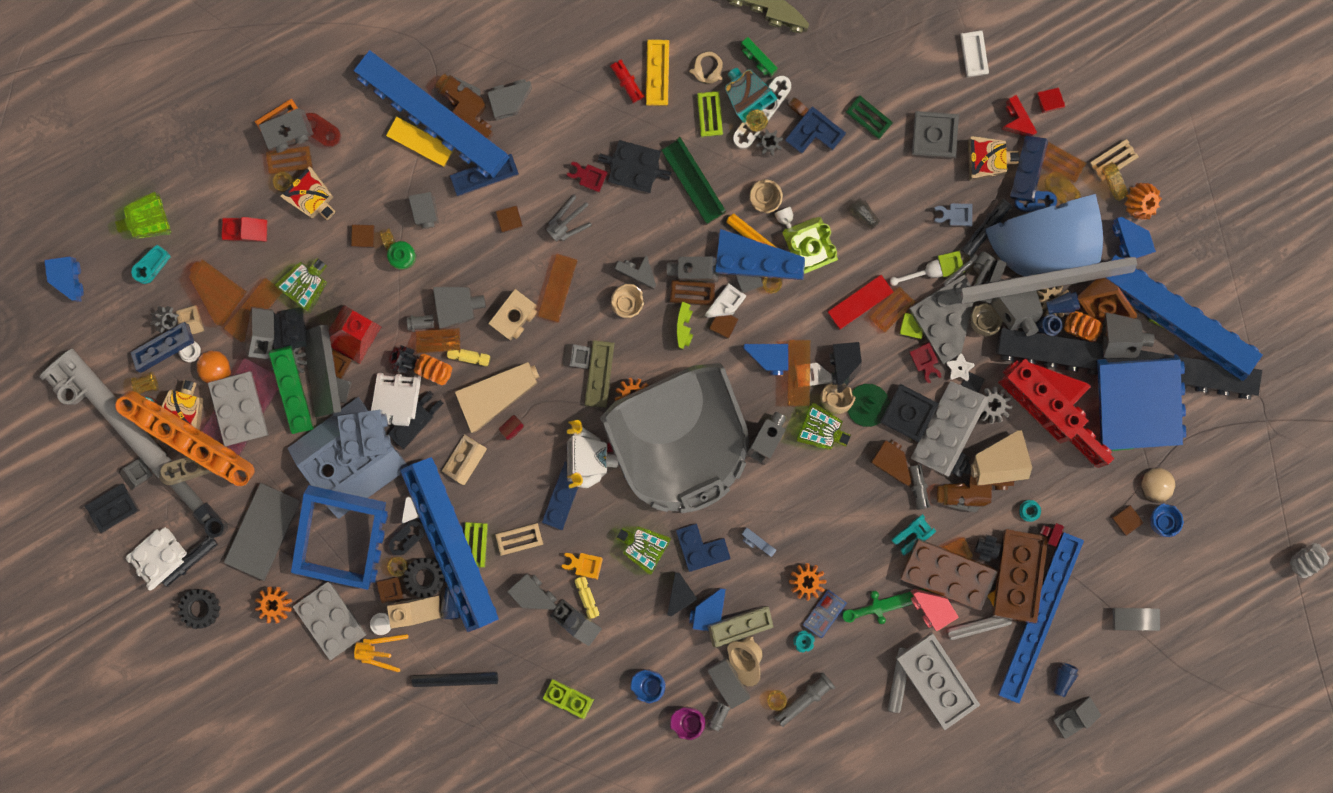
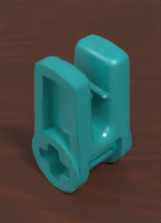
(151, 263)
(914, 527)

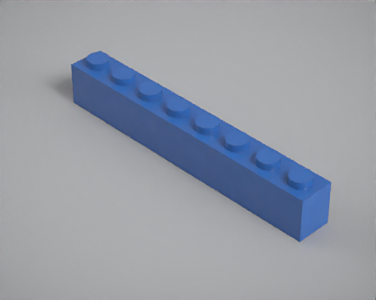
(432, 114)
(1187, 322)
(449, 544)

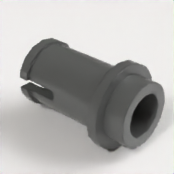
(420, 322)
(718, 717)

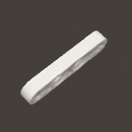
(768, 113)

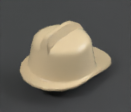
(745, 659)

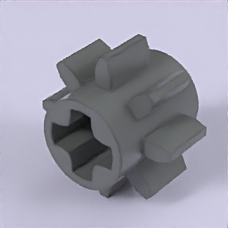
(771, 148)
(164, 319)

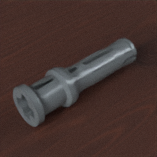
(813, 693)

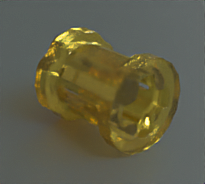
(138, 386)

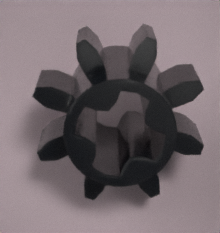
(403, 359)
(962, 465)
(987, 548)

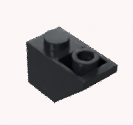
(846, 362)

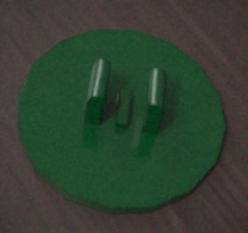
(869, 405)

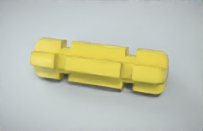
(469, 356)
(586, 597)

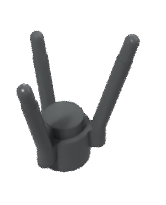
(558, 229)
(982, 265)

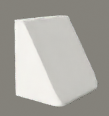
(409, 511)

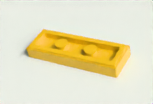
(657, 72)
(419, 141)

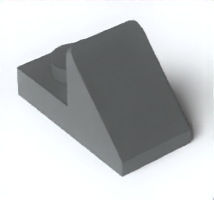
(643, 275)
(1077, 717)

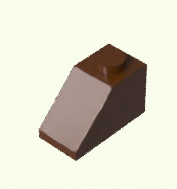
(892, 461)

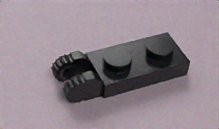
(406, 434)

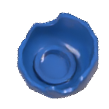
(1166, 520)
(648, 686)

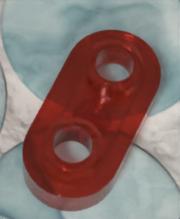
(322, 129)

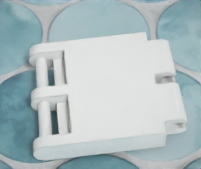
(396, 398)
(157, 556)

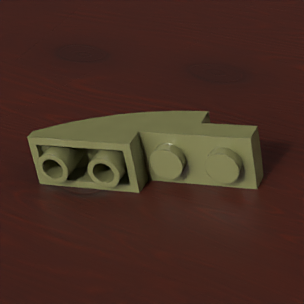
(778, 13)

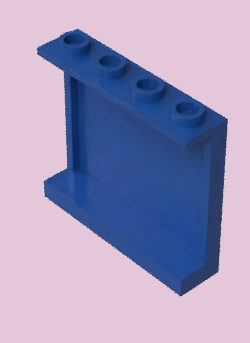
(1141, 403)

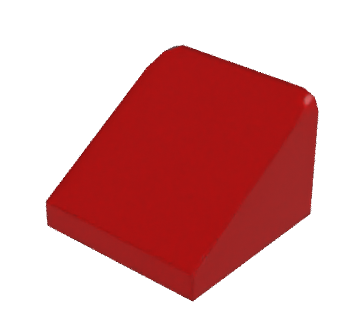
(1051, 100)

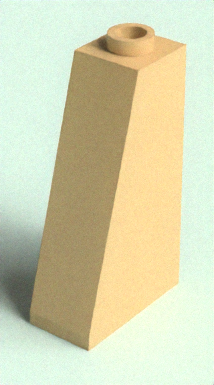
(491, 396)
(414, 611)

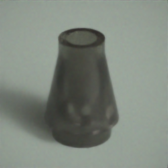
(863, 213)

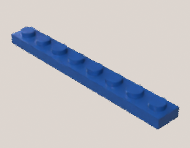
(1035, 634)

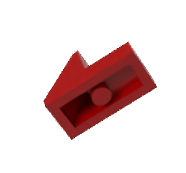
(1022, 124)
(244, 229)

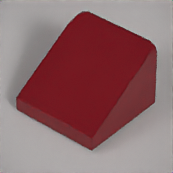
(511, 427)

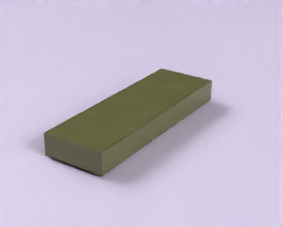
(599, 374)
(740, 626)

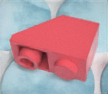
(936, 609)

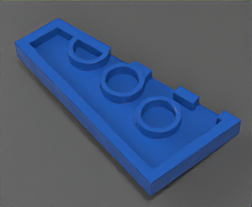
(752, 258)

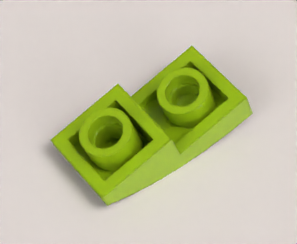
(683, 333)
(568, 699)

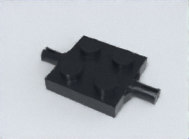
(634, 166)

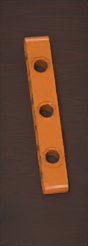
(185, 438)

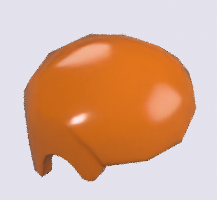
(213, 366)

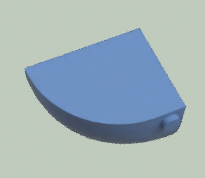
(1051, 238)

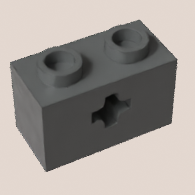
(274, 129)

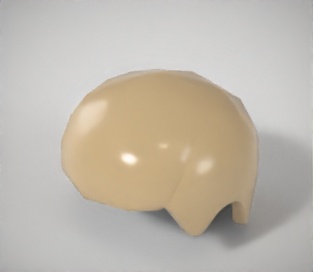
(766, 196)
(627, 301)
(836, 402)
(1158, 485)

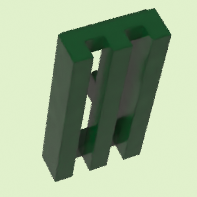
(866, 126)

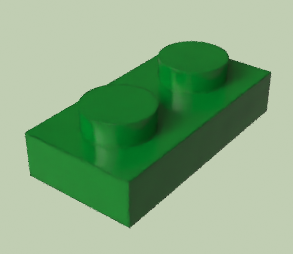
(751, 51)

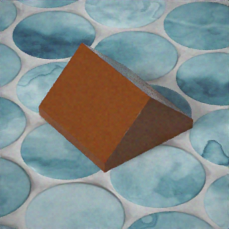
(1104, 298)

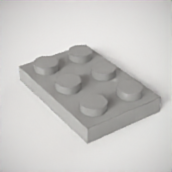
(238, 409)
(329, 620)

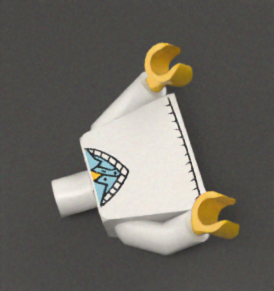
(586, 457)

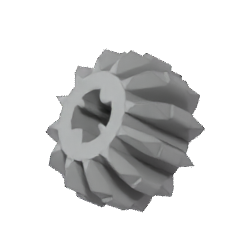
(997, 412)
(1309, 560)

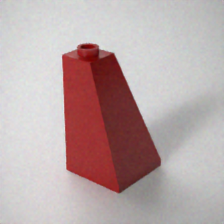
(352, 334)

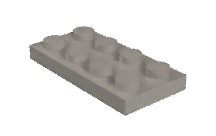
(949, 428)
(937, 681)

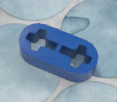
(1039, 195)

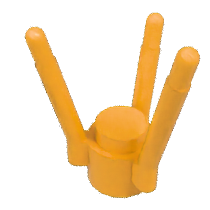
(366, 652)

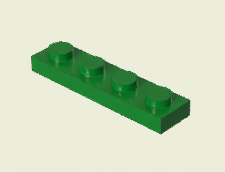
(291, 389)

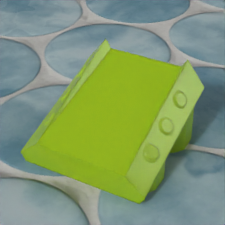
(812, 242)

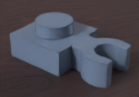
(957, 215)
(752, 539)

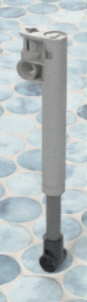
(73, 373)

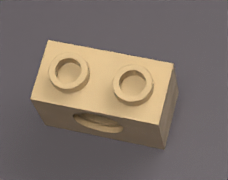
(515, 302)

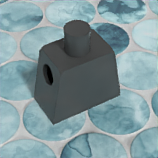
(703, 269)
(456, 305)
(1019, 311)
(1123, 337)
(764, 445)

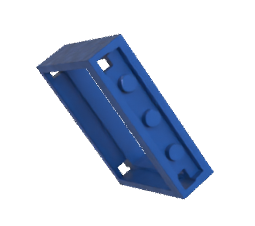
(346, 501)

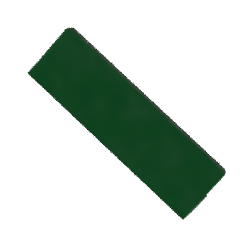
(693, 181)

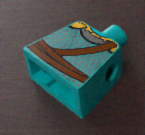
(748, 92)

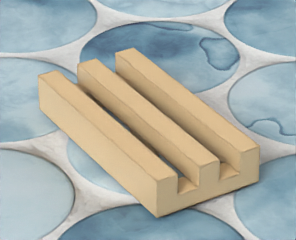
(1129, 149)
(537, 534)

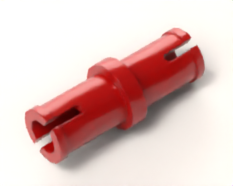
(627, 81)

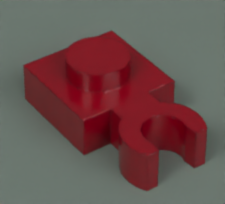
(591, 177)
(925, 358)

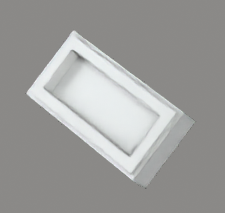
(974, 54)

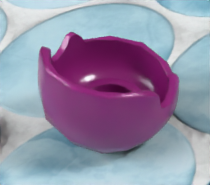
(687, 723)

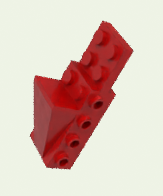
(1050, 402)

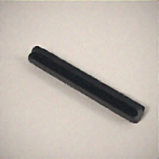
(457, 679)

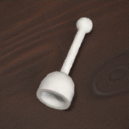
(785, 216)
(932, 270)

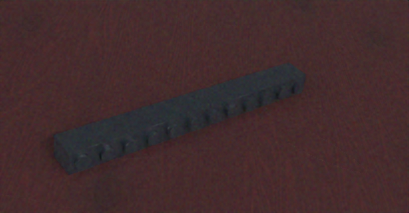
(1084, 355)

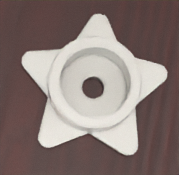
(955, 372)

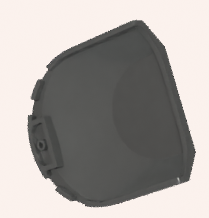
(680, 439)

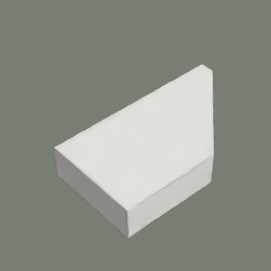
(726, 303)
(819, 375)

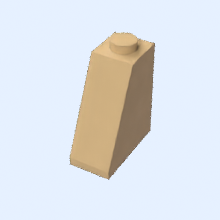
(1003, 461)

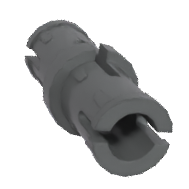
(919, 487)

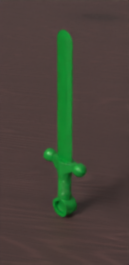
(880, 606)

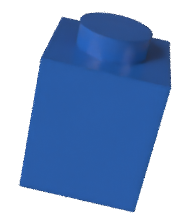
(769, 356)
(708, 611)

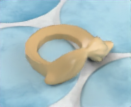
(697, 71)

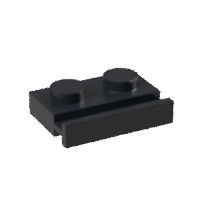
(290, 329)
(112, 508)

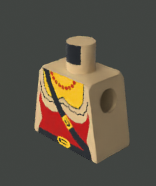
(989, 157)
(310, 195)
(184, 404)

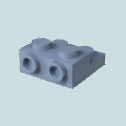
(363, 434)

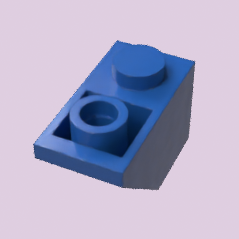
(1133, 238)
(63, 275)

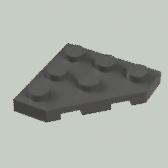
(944, 319)

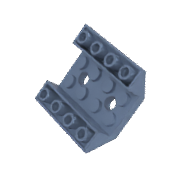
(350, 476)

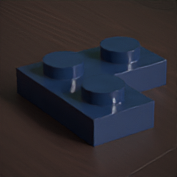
(814, 126)
(699, 554)

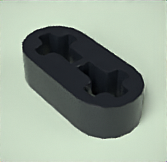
(403, 534)

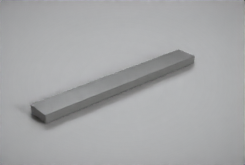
(1048, 280)

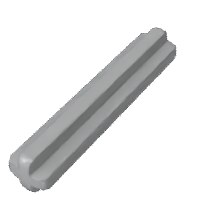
(977, 627)
(898, 687)

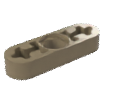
(177, 478)

